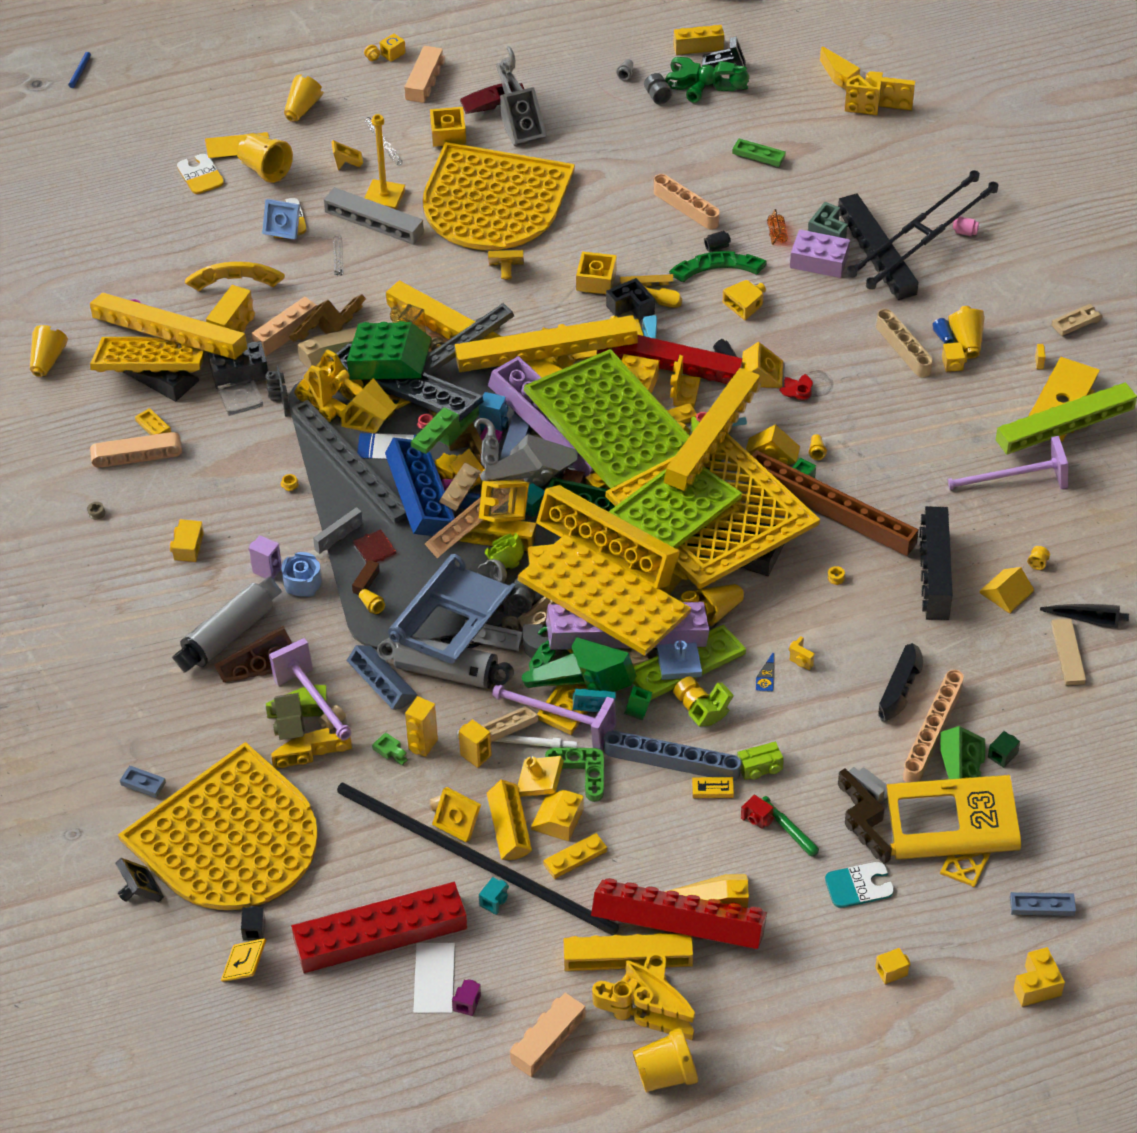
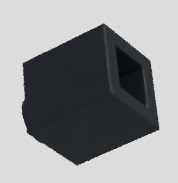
(253, 923)

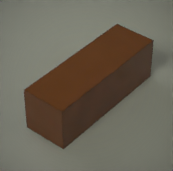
(366, 577)

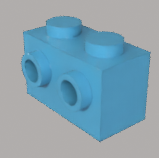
(495, 410)

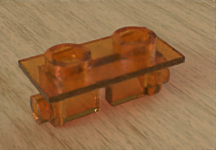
(777, 227)

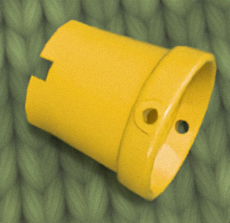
(266, 156)
(666, 1062)

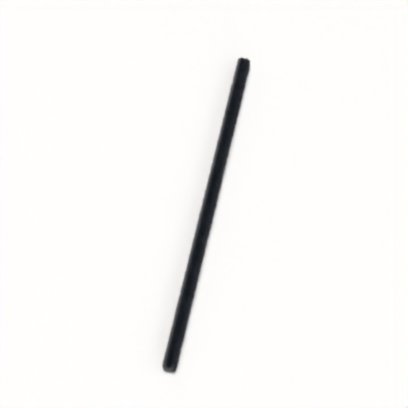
(477, 858)

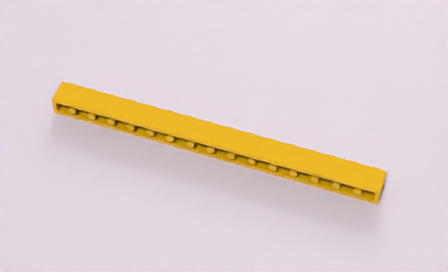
(446, 320)

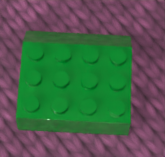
(388, 351)

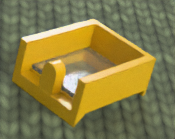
(503, 500)

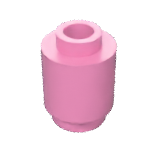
(966, 226)

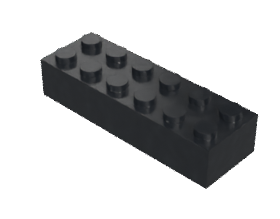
(936, 563)

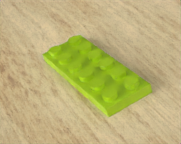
(720, 649)

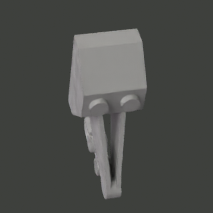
(519, 108)
(530, 459)

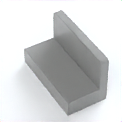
(871, 783)

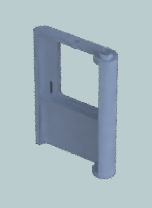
(459, 592)

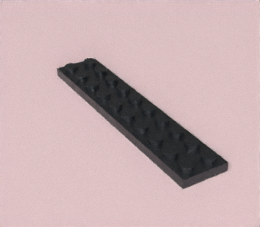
(426, 391)

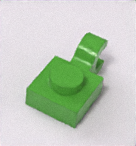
(389, 746)

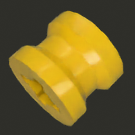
(1038, 557)

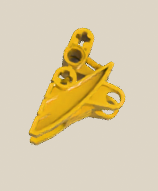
(651, 993)

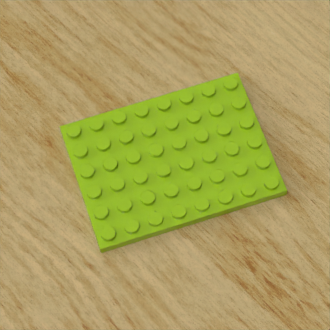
(608, 417)

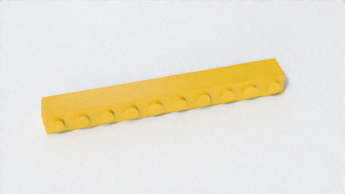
(169, 325)
(546, 343)
(712, 429)

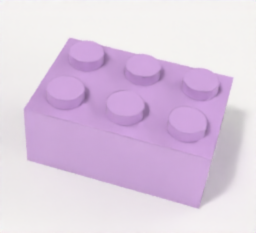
(819, 253)

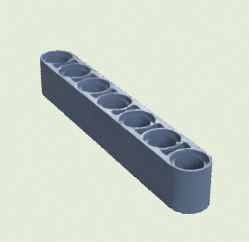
(671, 755)

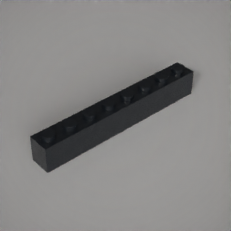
(870, 238)

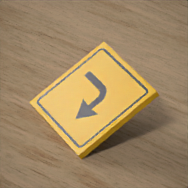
(243, 960)

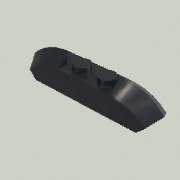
(897, 690)

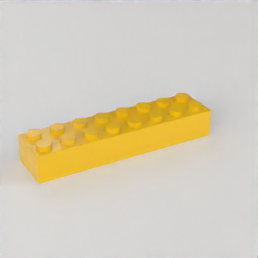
(608, 536)

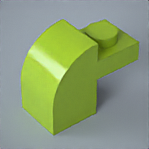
(711, 709)

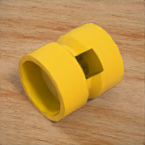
(688, 691)

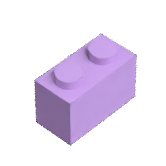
(265, 557)

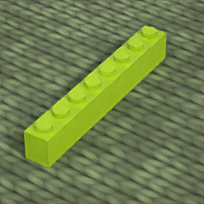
(1066, 418)

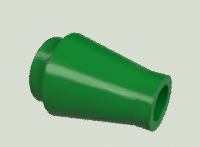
(695, 92)

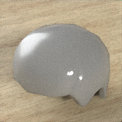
(495, 572)

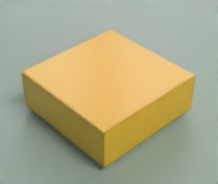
(1040, 356)

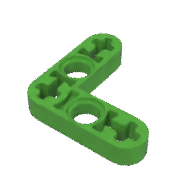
(589, 765)

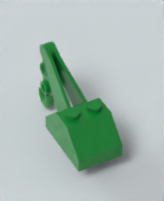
(589, 664)

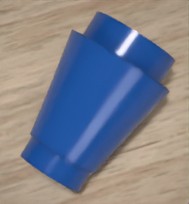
(943, 330)

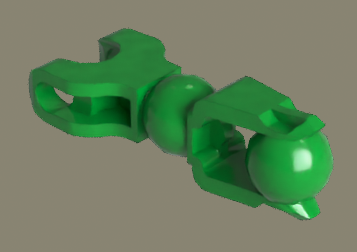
(692, 72)

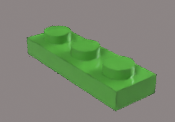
(759, 152)

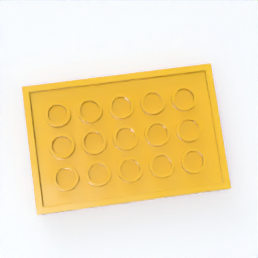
(145, 354)

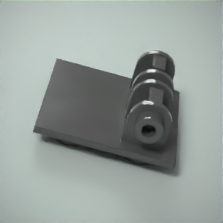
(276, 389)

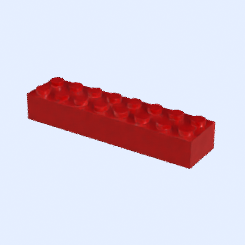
(679, 913)
(379, 927)

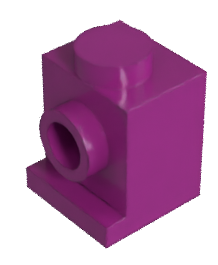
(467, 997)

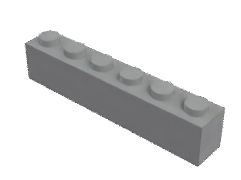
(373, 215)

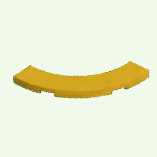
(234, 270)

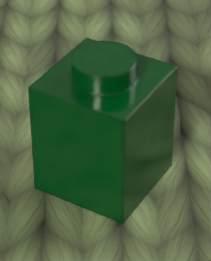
(1003, 749)

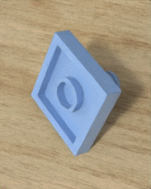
(281, 219)
(679, 660)

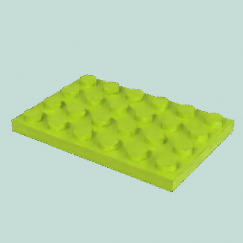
(675, 513)

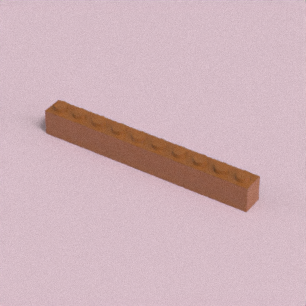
(843, 507)

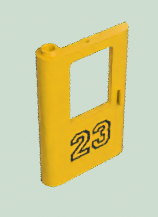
(984, 815)

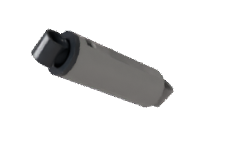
(226, 624)
(470, 668)

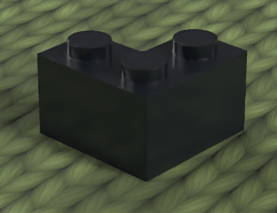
(632, 297)

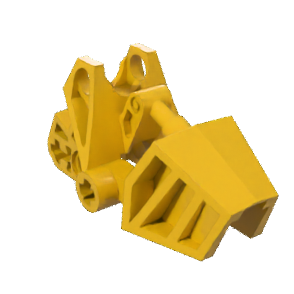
(369, 404)

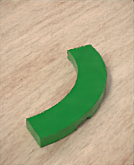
(715, 260)

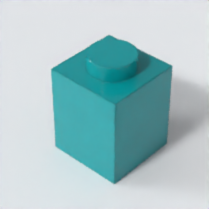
(534, 499)

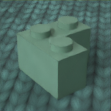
(827, 221)

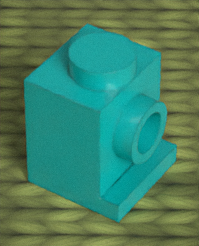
(493, 895)

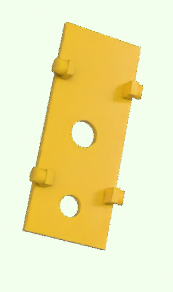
(1066, 379)

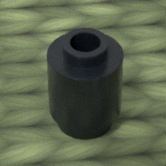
(717, 241)

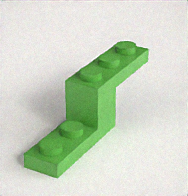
(443, 428)

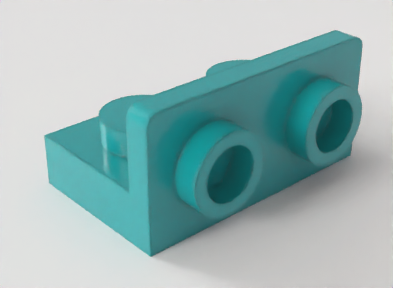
(590, 699)

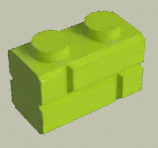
(760, 761)

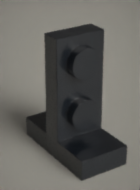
(731, 55)

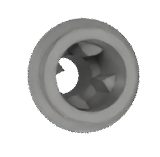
(625, 69)

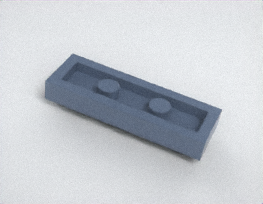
(1042, 904)

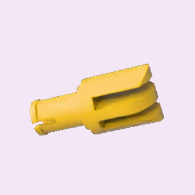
(666, 297)

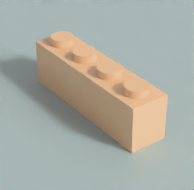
(424, 74)
(277, 330)
(547, 1034)

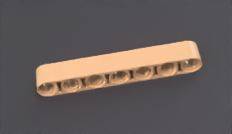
(934, 724)

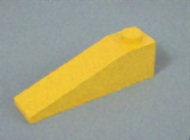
(726, 888)

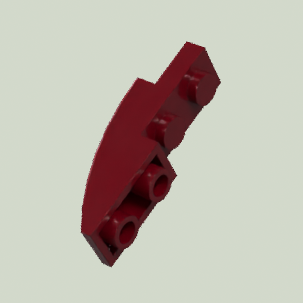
(484, 99)

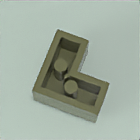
(289, 716)

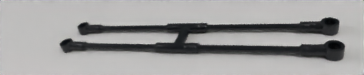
(871, 282)

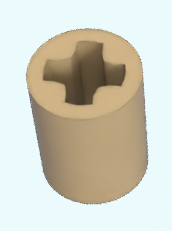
(326, 723)

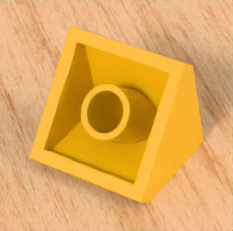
(1008, 589)

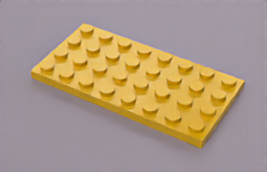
(604, 594)

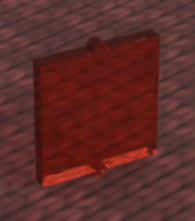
(374, 546)

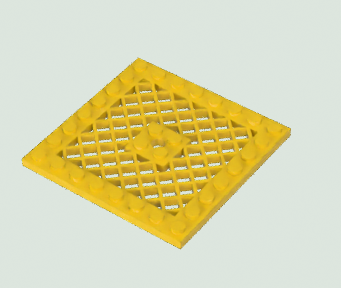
(706, 571)

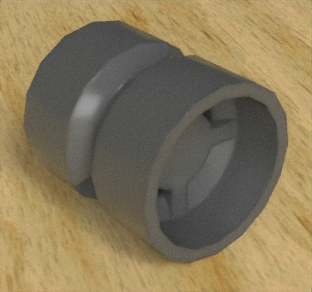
(658, 88)
(521, 598)

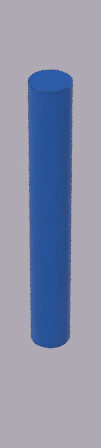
(79, 70)

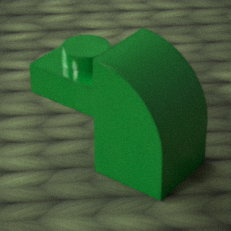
(638, 703)

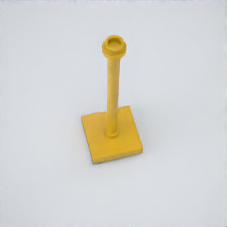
(380, 190)

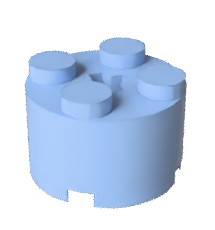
(301, 574)

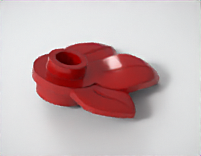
(798, 389)

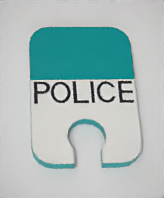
(854, 885)

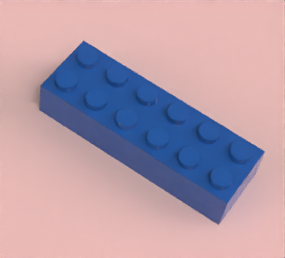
(418, 487)

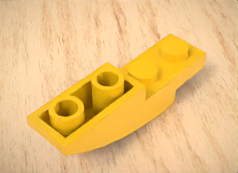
(302, 749)

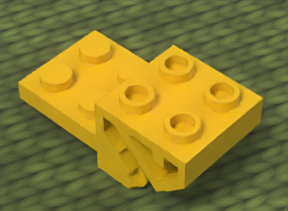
(877, 91)

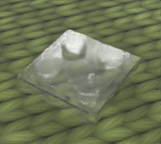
(240, 396)

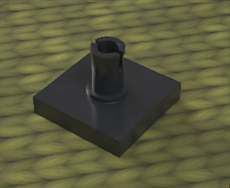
(138, 881)

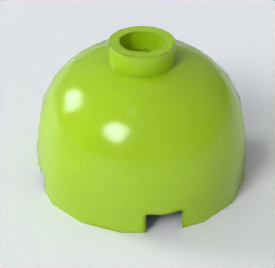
(506, 549)

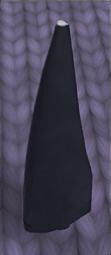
(1095, 614)

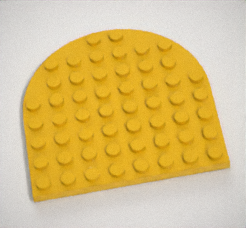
(493, 196)
(229, 835)

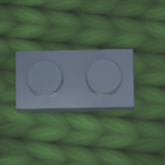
(142, 781)

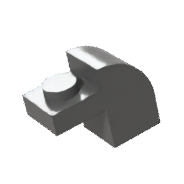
(532, 640)

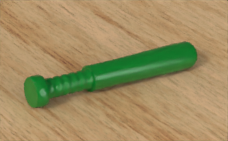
(800, 837)

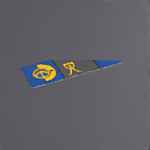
(764, 679)

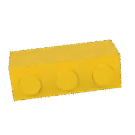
(698, 39)
(421, 726)

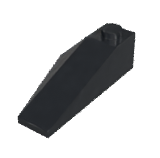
(167, 383)

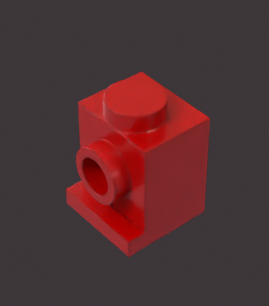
(757, 812)

